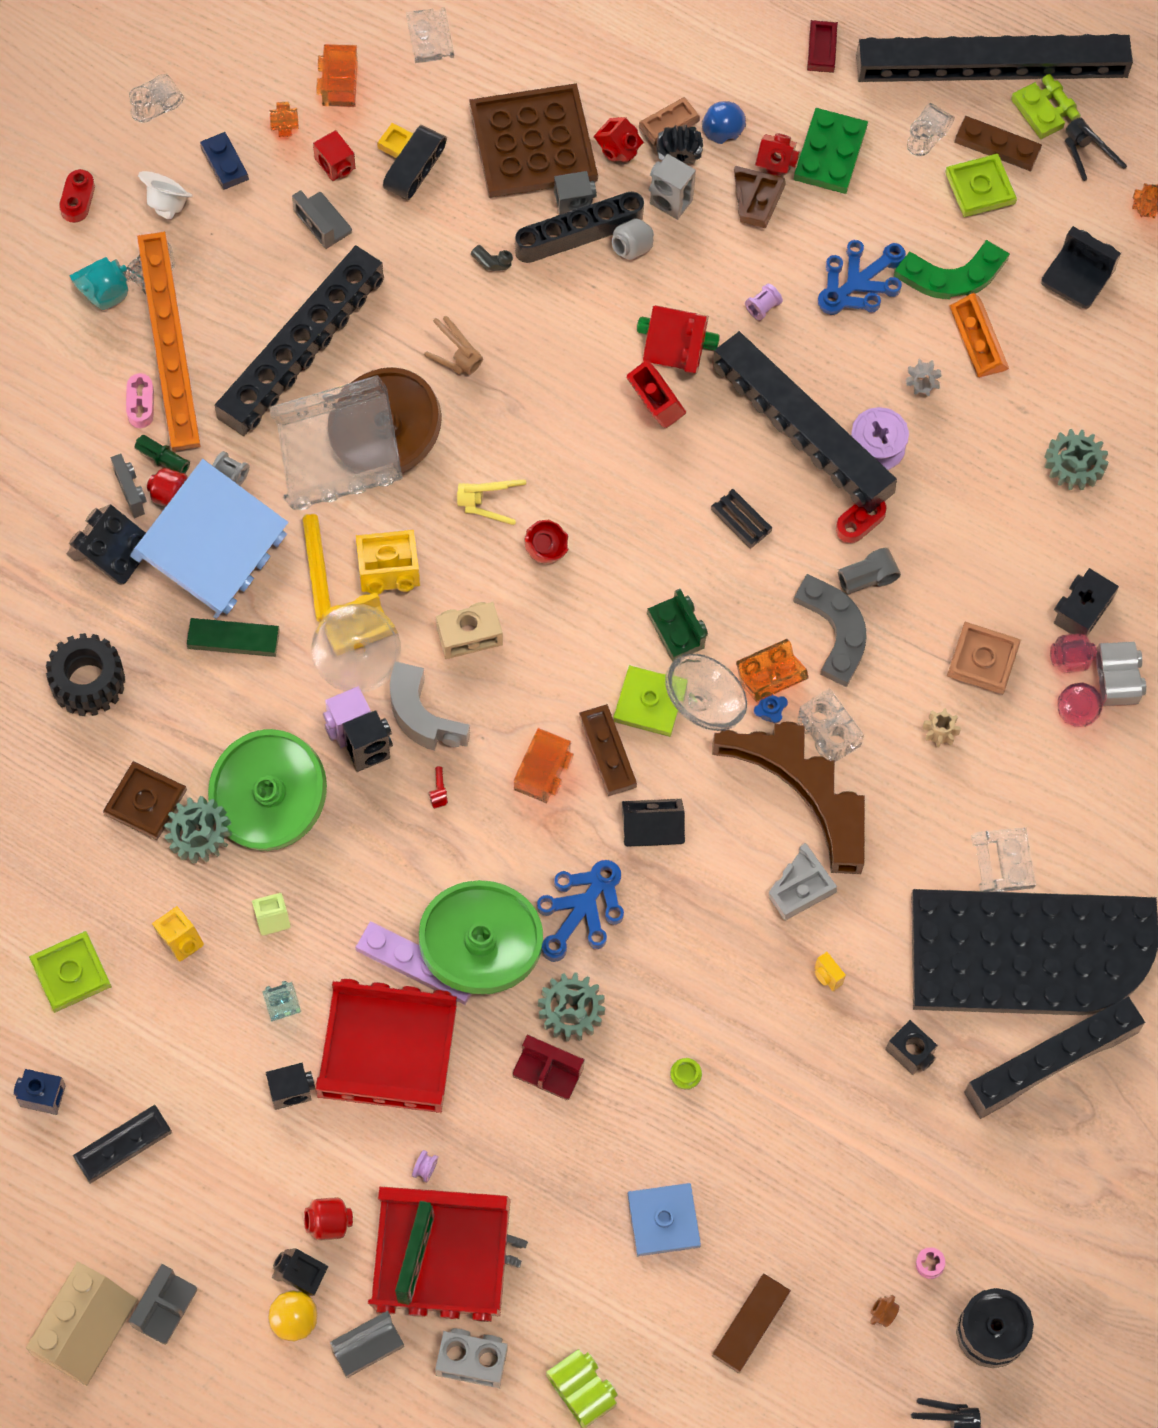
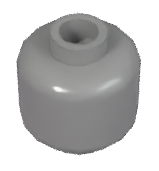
(632, 239)

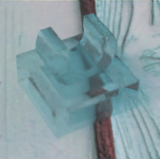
(281, 1001)

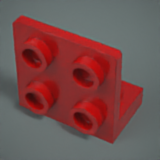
(675, 338)

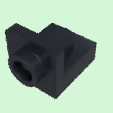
(299, 1270)

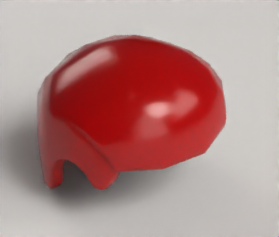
(546, 541)

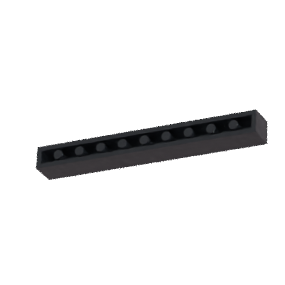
(993, 58)

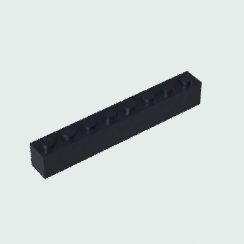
(804, 422)

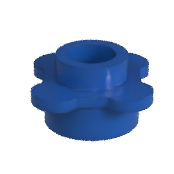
(771, 715)

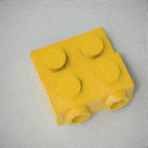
(388, 561)

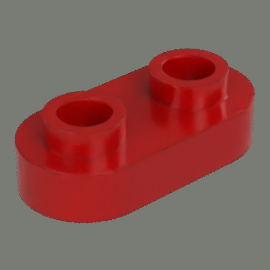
(77, 193)
(860, 521)

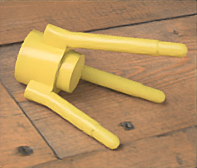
(472, 494)

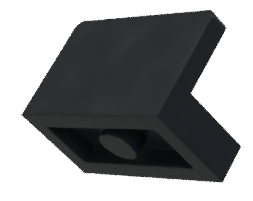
(653, 822)

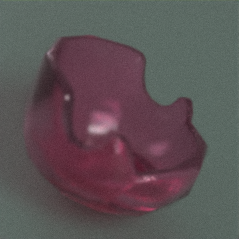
(1080, 704)

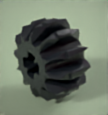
(681, 143)

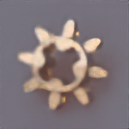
(283, 119)
(1146, 200)

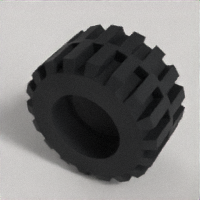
(82, 653)

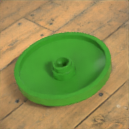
(269, 789)
(480, 937)

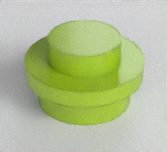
(686, 1073)

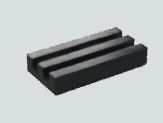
(725, 501)

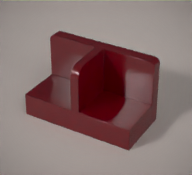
(548, 1067)

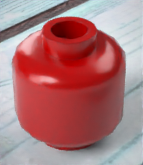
(165, 485)
(327, 1218)

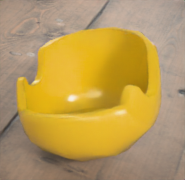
(293, 1315)

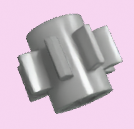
(926, 384)

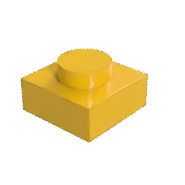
(394, 140)
(829, 972)

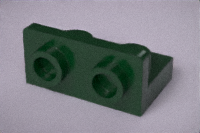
(678, 625)

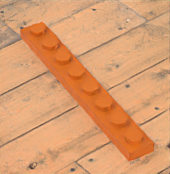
(168, 341)

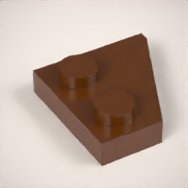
(757, 195)

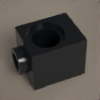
(912, 1034)
(290, 1085)

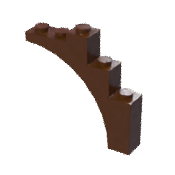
(813, 779)

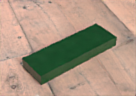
(233, 637)
(415, 1253)

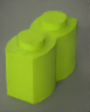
(582, 1388)

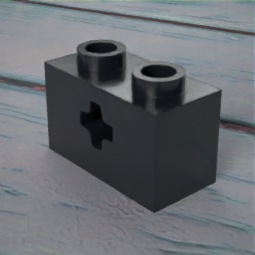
(1095, 592)

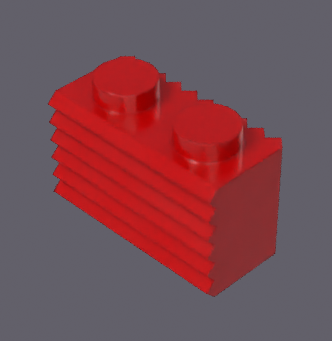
(656, 394)

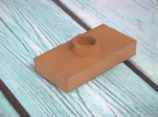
(677, 113)

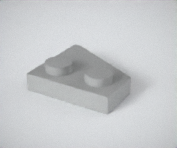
(801, 885)

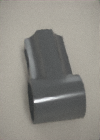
(877, 569)

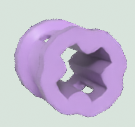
(763, 301)

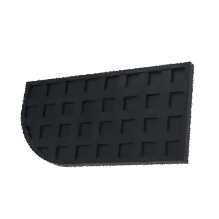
(1029, 950)

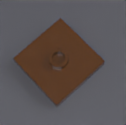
(144, 800)

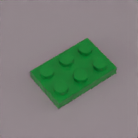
(830, 150)

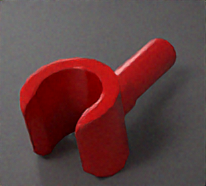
(439, 796)

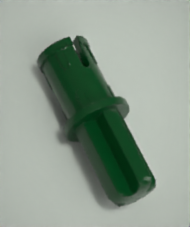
(161, 454)

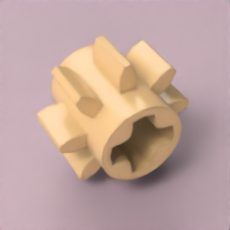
(941, 720)

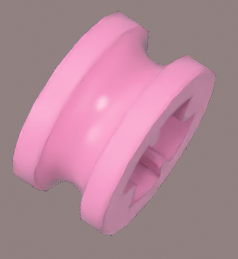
(938, 1268)

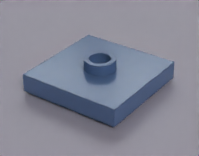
(664, 1219)

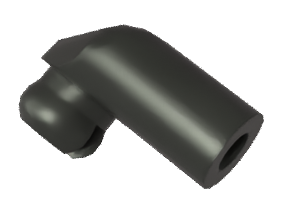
(492, 262)

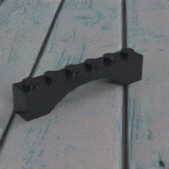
(1032, 1067)

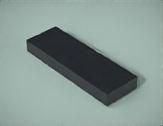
(122, 1144)

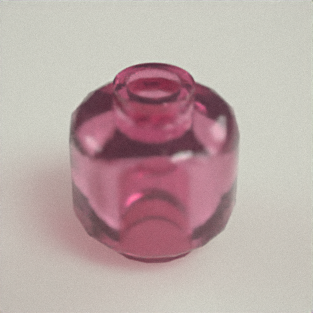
(1072, 653)

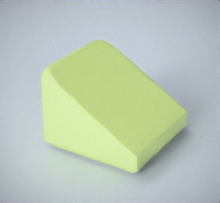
(271, 914)

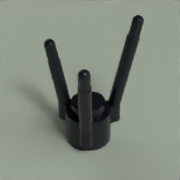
(1082, 135)
(960, 1415)

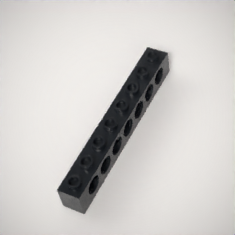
(356, 266)

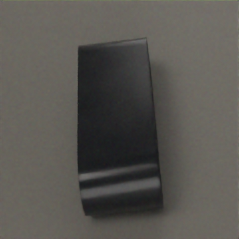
(414, 162)

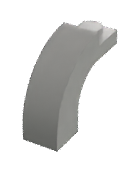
(414, 719)

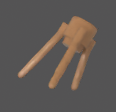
(466, 356)

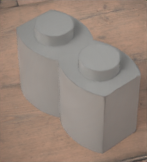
(1119, 673)

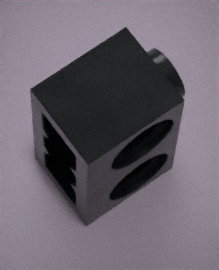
(367, 740)

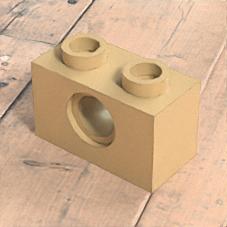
(459, 642)

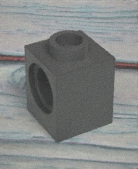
(573, 191)

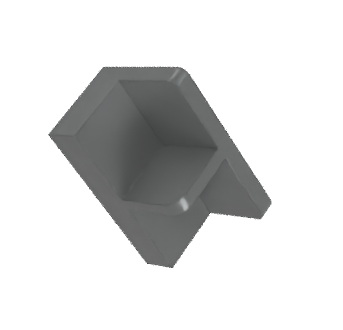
(163, 1305)

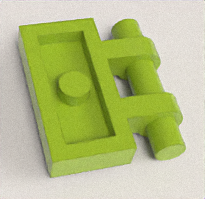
(1039, 111)

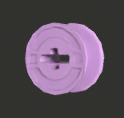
(886, 427)

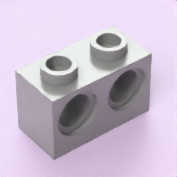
(672, 186)
(469, 1367)

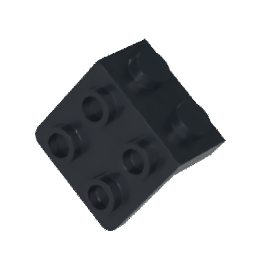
(1081, 268)
(108, 543)

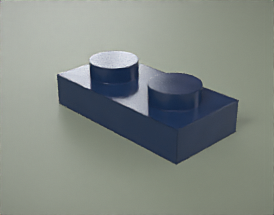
(224, 160)

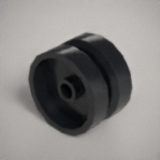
(1008, 1315)

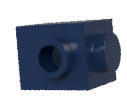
(39, 1091)

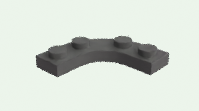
(846, 622)

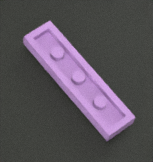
(402, 957)

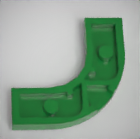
(953, 282)

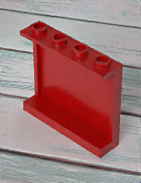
(387, 1046)
(462, 1256)

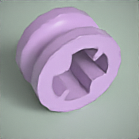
(425, 1166)

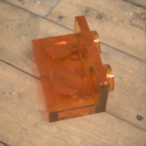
(770, 670)

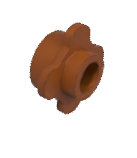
(884, 1311)

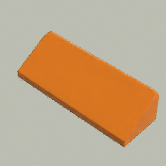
(979, 336)

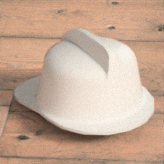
(163, 194)

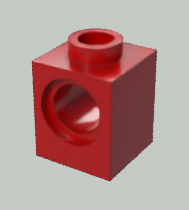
(334, 155)

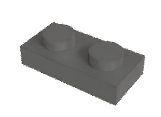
(125, 474)

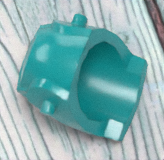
(102, 283)

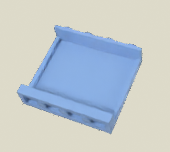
(211, 538)

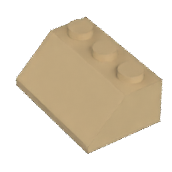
(81, 1323)

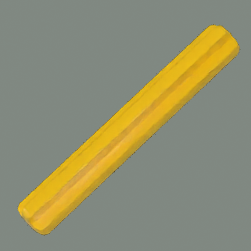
(316, 565)

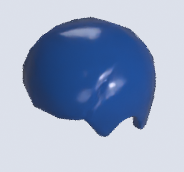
(723, 121)

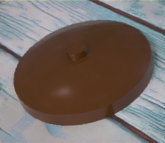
(414, 413)

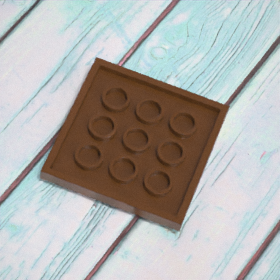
(531, 139)

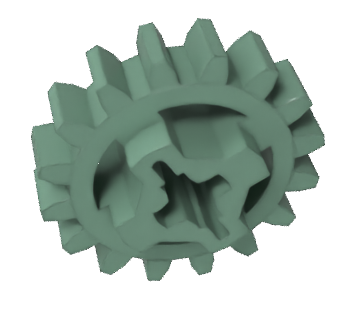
(1072, 463)
(194, 842)
(562, 1015)

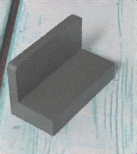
(321, 218)
(366, 1344)

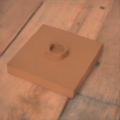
(984, 658)

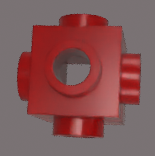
(618, 139)
(770, 160)

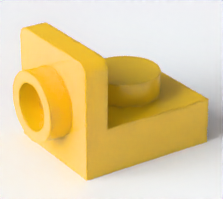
(178, 933)

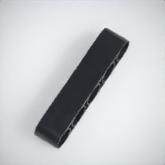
(565, 227)

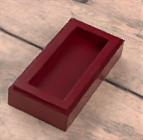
(822, 46)

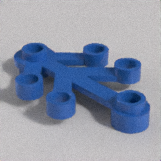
(860, 281)
(583, 905)

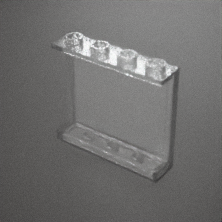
(337, 443)

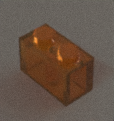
(339, 75)
(542, 766)

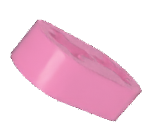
(145, 400)

